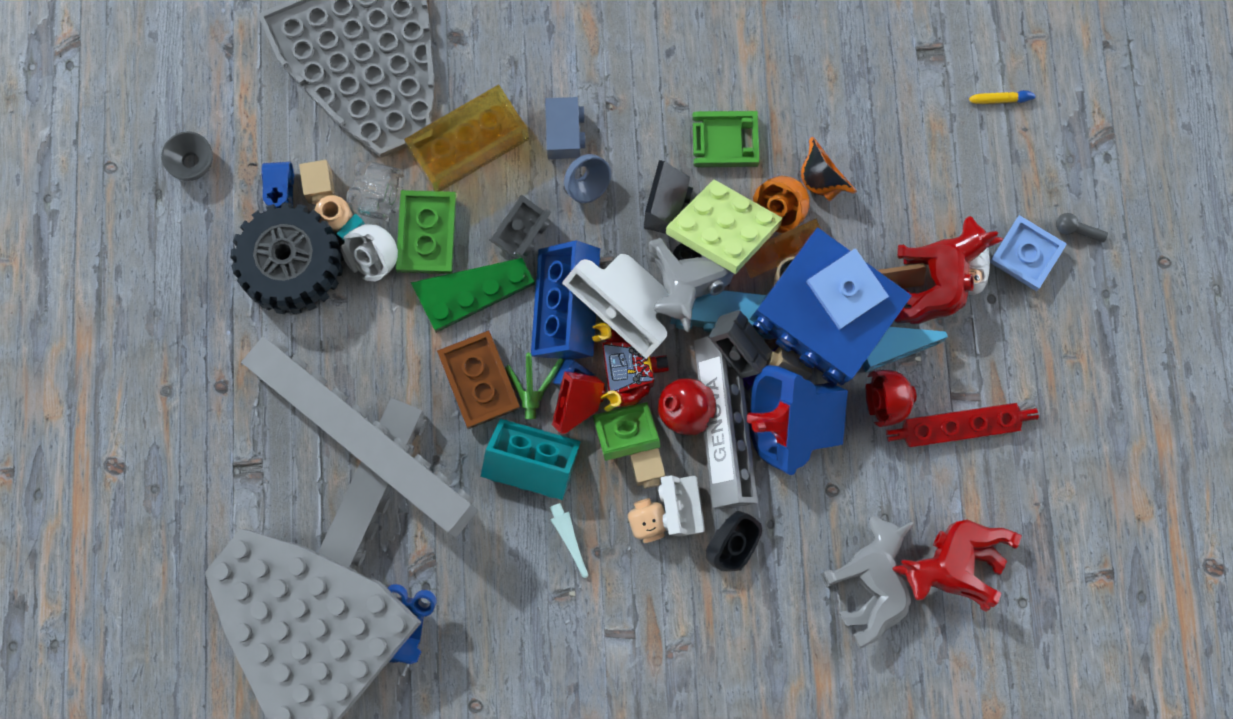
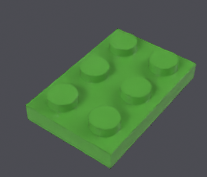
(426, 232)

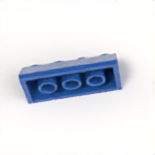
(560, 318)

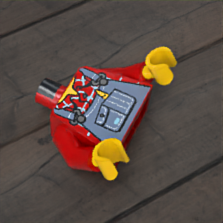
(626, 369)

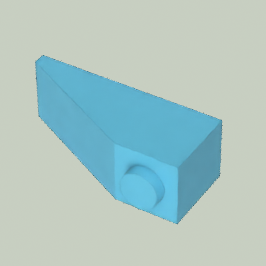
(900, 343)

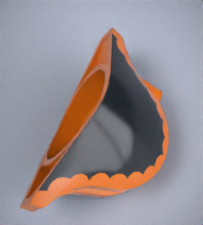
(822, 175)

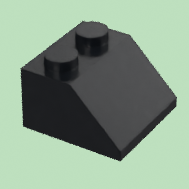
(666, 197)

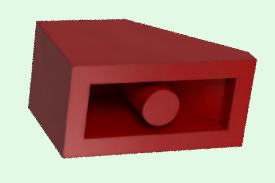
(577, 400)

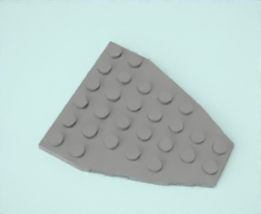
(360, 63)
(304, 625)

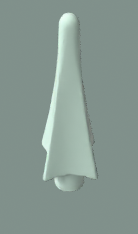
(564, 526)

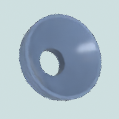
(592, 183)

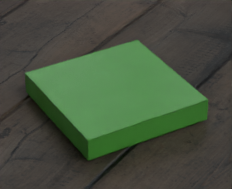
(626, 431)

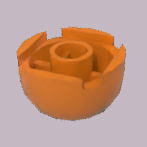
(786, 199)

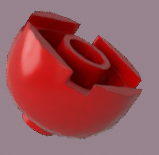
(889, 397)
(686, 406)

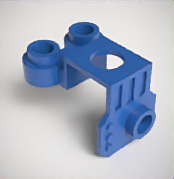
(409, 651)

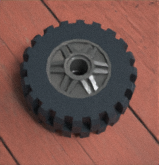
(287, 258)

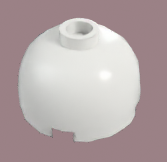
(370, 251)

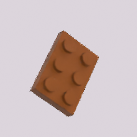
(478, 379)

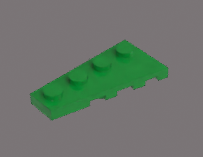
(467, 292)

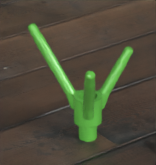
(531, 398)

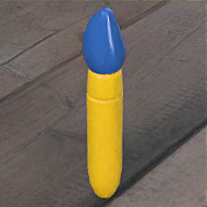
(1002, 97)

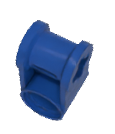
(277, 183)

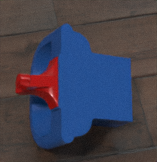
(794, 417)

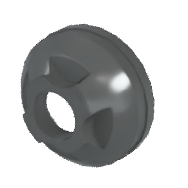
(180, 147)

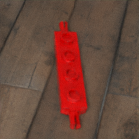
(962, 425)

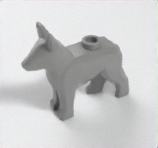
(685, 281)
(874, 570)

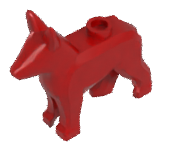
(949, 270)
(955, 559)

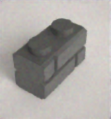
(740, 344)

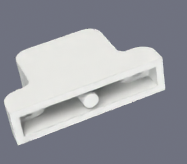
(622, 298)

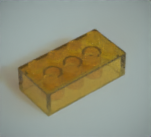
(467, 139)

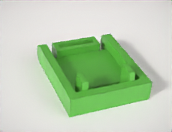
(720, 139)

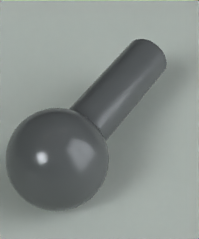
(1068, 224)

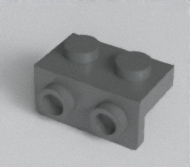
(520, 228)

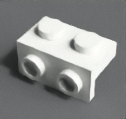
(682, 505)

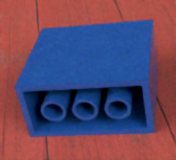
(803, 325)

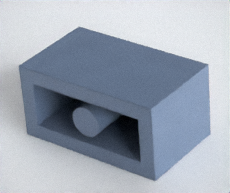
(563, 127)

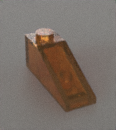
(780, 248)

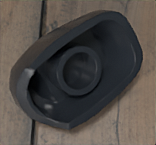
(734, 542)

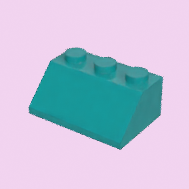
(530, 459)

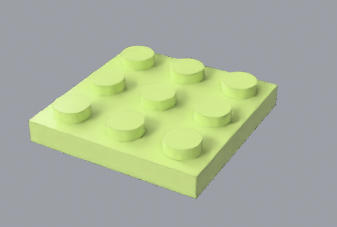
(724, 226)

